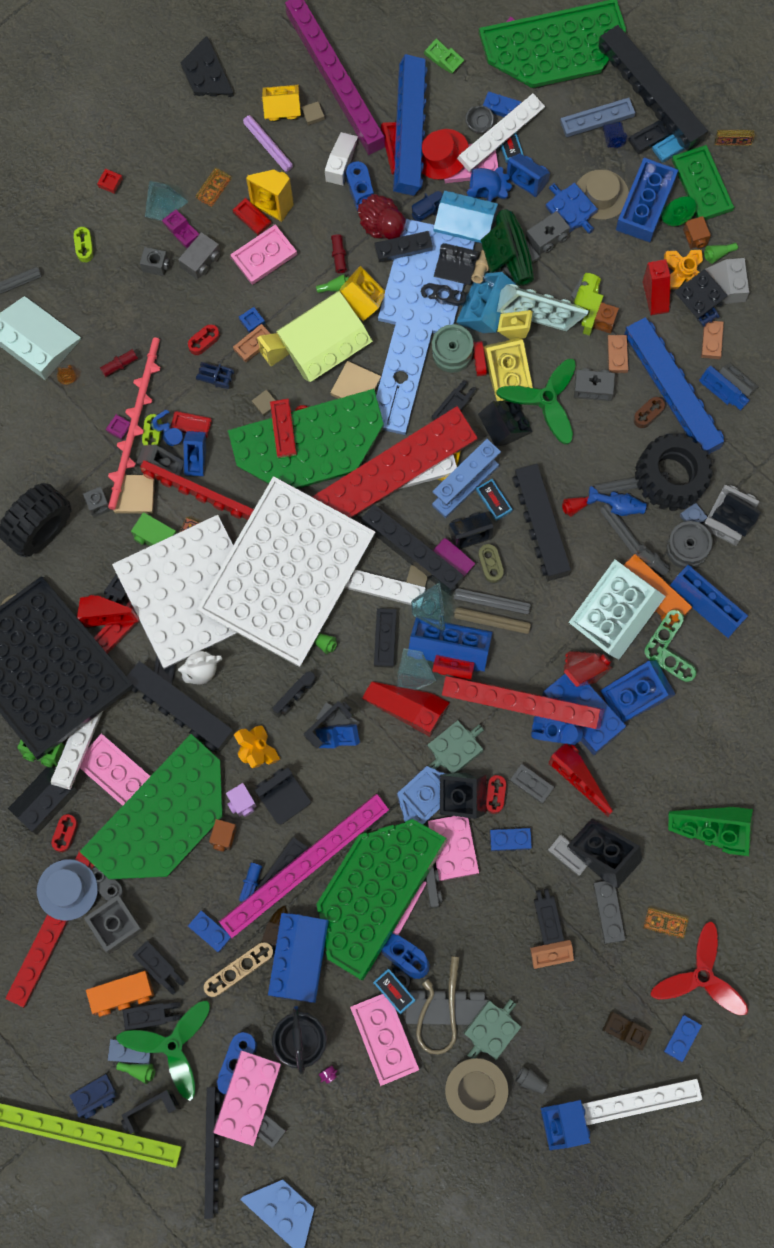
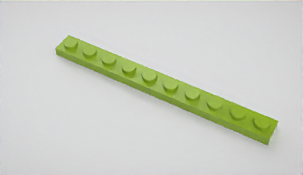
(89, 1135)

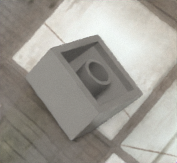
(732, 278)

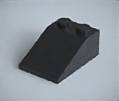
(606, 852)

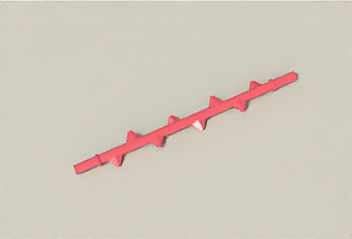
(134, 430)

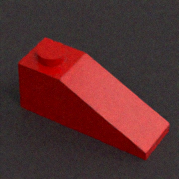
(100, 611)

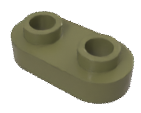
(491, 564)

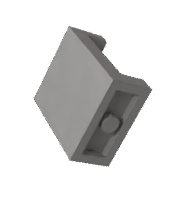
(717, 528)

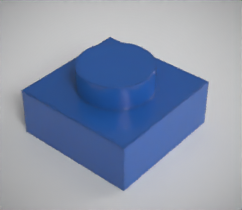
(251, 319)

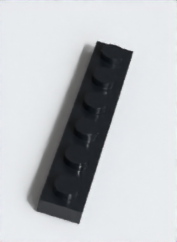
(212, 1161)

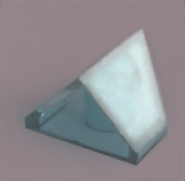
(162, 201)
(430, 607)
(414, 671)

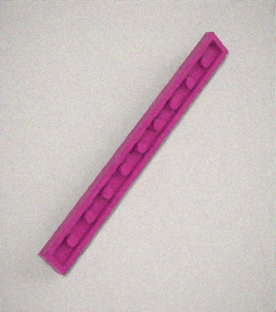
(303, 866)

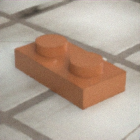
(712, 340)
(249, 345)
(617, 353)
(552, 954)

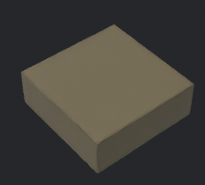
(312, 113)
(262, 402)
(416, 577)

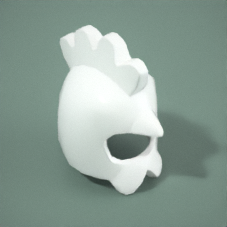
(200, 667)

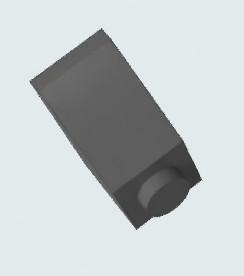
(160, 458)

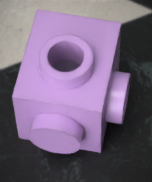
(240, 801)

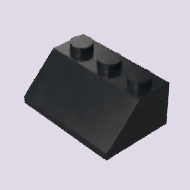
(41, 801)

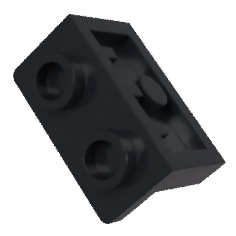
(737, 515)

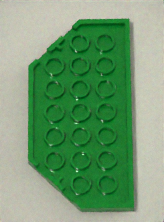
(552, 44)
(328, 441)
(161, 817)
(374, 891)

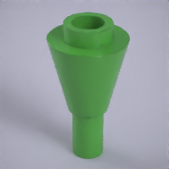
(715, 252)
(333, 285)
(326, 643)
(142, 1072)

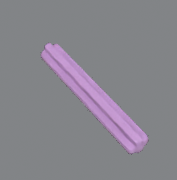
(267, 143)

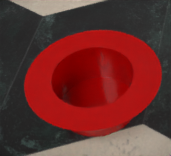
(441, 153)

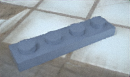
(597, 117)

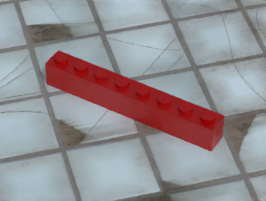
(523, 702)

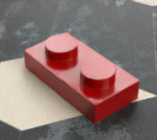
(453, 667)

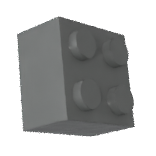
(113, 924)

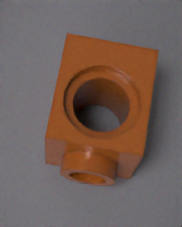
(696, 232)
(605, 318)
(222, 835)

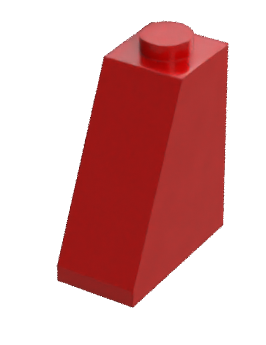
(657, 287)

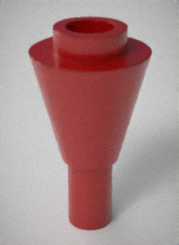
(573, 505)

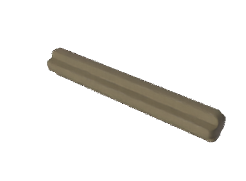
(492, 620)

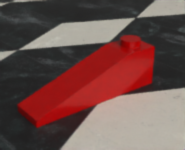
(586, 667)
(410, 706)
(573, 769)

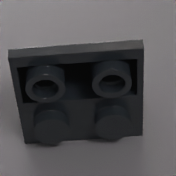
(504, 422)

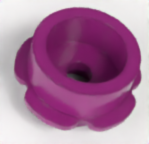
(328, 1074)

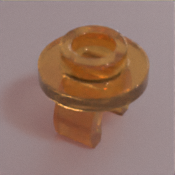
(66, 375)

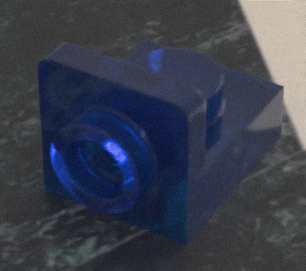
(614, 135)

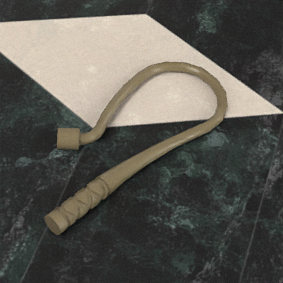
(452, 986)

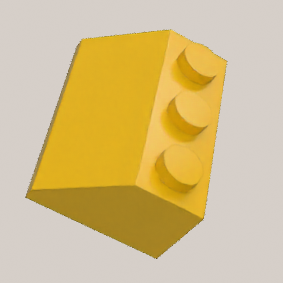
(271, 193)

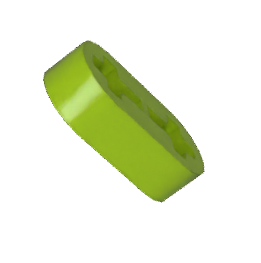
(79, 245)
(148, 431)

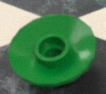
(679, 211)

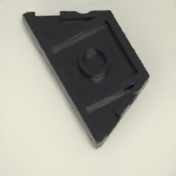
(205, 71)

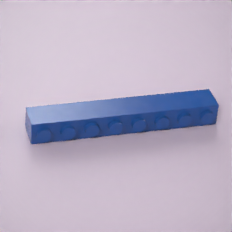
(410, 125)
(673, 386)

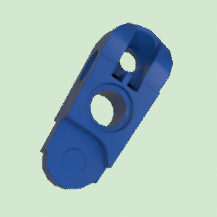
(358, 182)
(555, 731)
(408, 959)
(233, 1053)

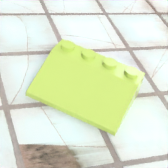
(324, 336)

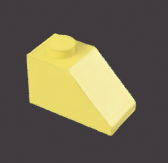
(515, 324)
(272, 348)

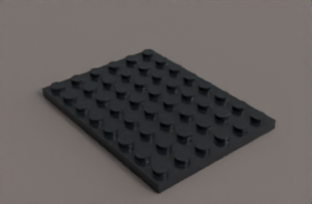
(51, 670)

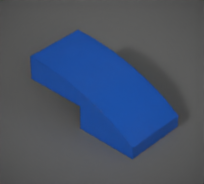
(338, 735)

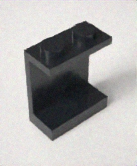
(311, 737)
(169, 1100)

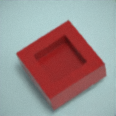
(109, 181)

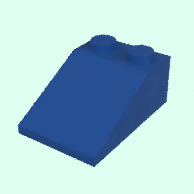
(638, 691)

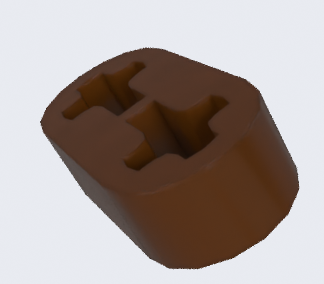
(646, 409)

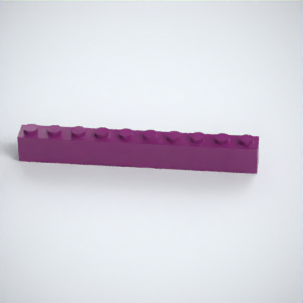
(335, 76)

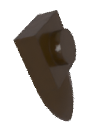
(272, 928)

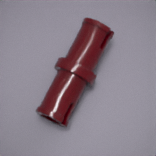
(338, 253)
(118, 363)

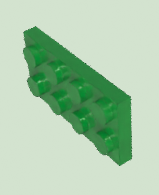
(703, 182)

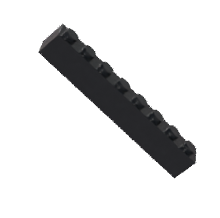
(652, 88)

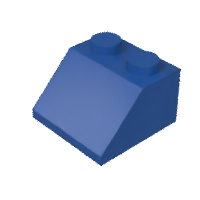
(527, 174)
(565, 1125)

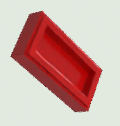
(252, 216)
(189, 422)

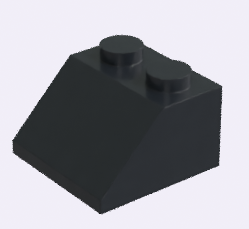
(471, 530)
(463, 795)

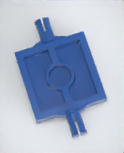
(572, 206)

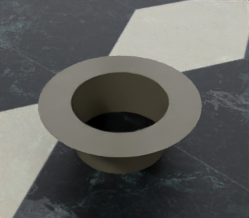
(605, 191)
(476, 1090)

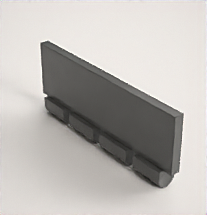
(438, 1009)

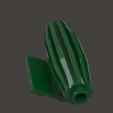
(508, 245)

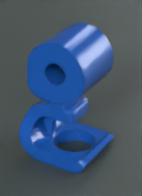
(171, 436)

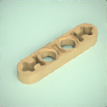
(237, 967)

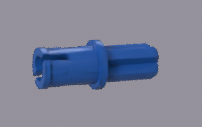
(250, 881)

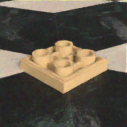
(354, 380)
(136, 495)

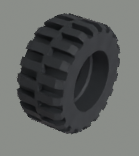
(689, 456)
(34, 519)

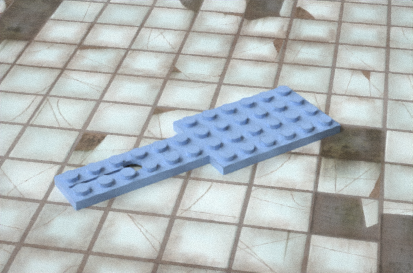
(414, 323)

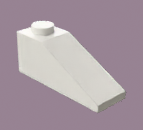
(340, 158)

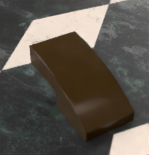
(626, 1031)

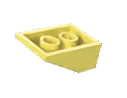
(507, 364)

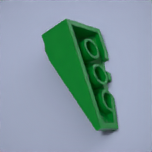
(722, 827)

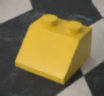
(281, 102)
(362, 293)

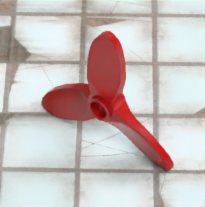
(716, 988)

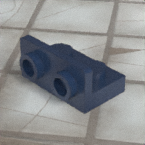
(93, 1096)

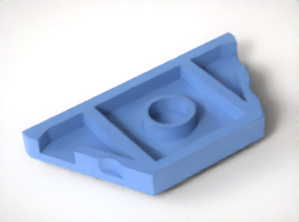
(421, 796)
(282, 1211)

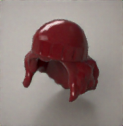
(381, 217)

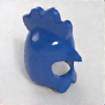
(489, 183)

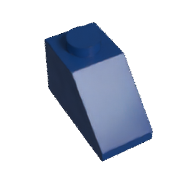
(194, 453)

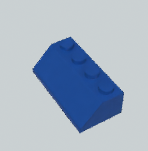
(453, 642)
(298, 958)

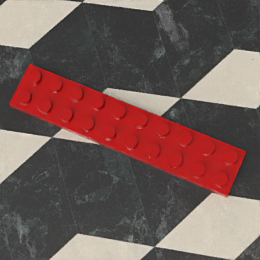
(399, 464)

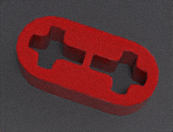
(204, 340)
(479, 358)
(500, 795)
(60, 831)

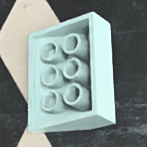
(545, 308)
(35, 337)
(616, 609)

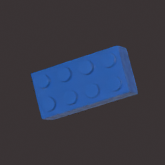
(646, 200)
(592, 738)

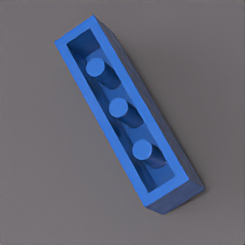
(708, 601)

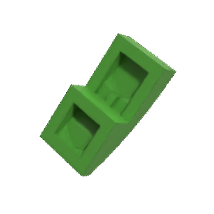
(445, 58)

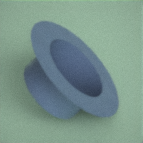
(67, 890)

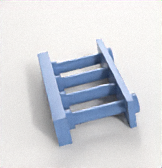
(466, 478)

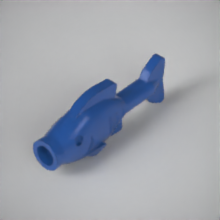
(621, 503)

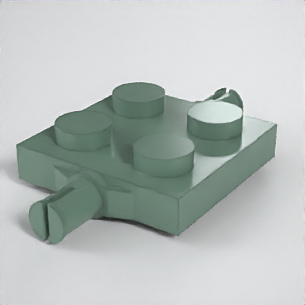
(455, 747)
(492, 1029)

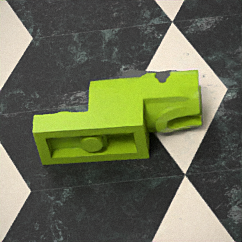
(587, 296)

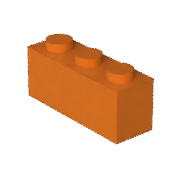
(120, 994)

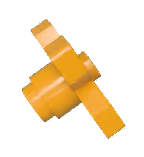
(683, 267)
(254, 747)

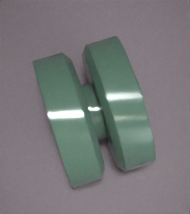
(452, 348)

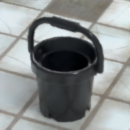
(299, 1040)

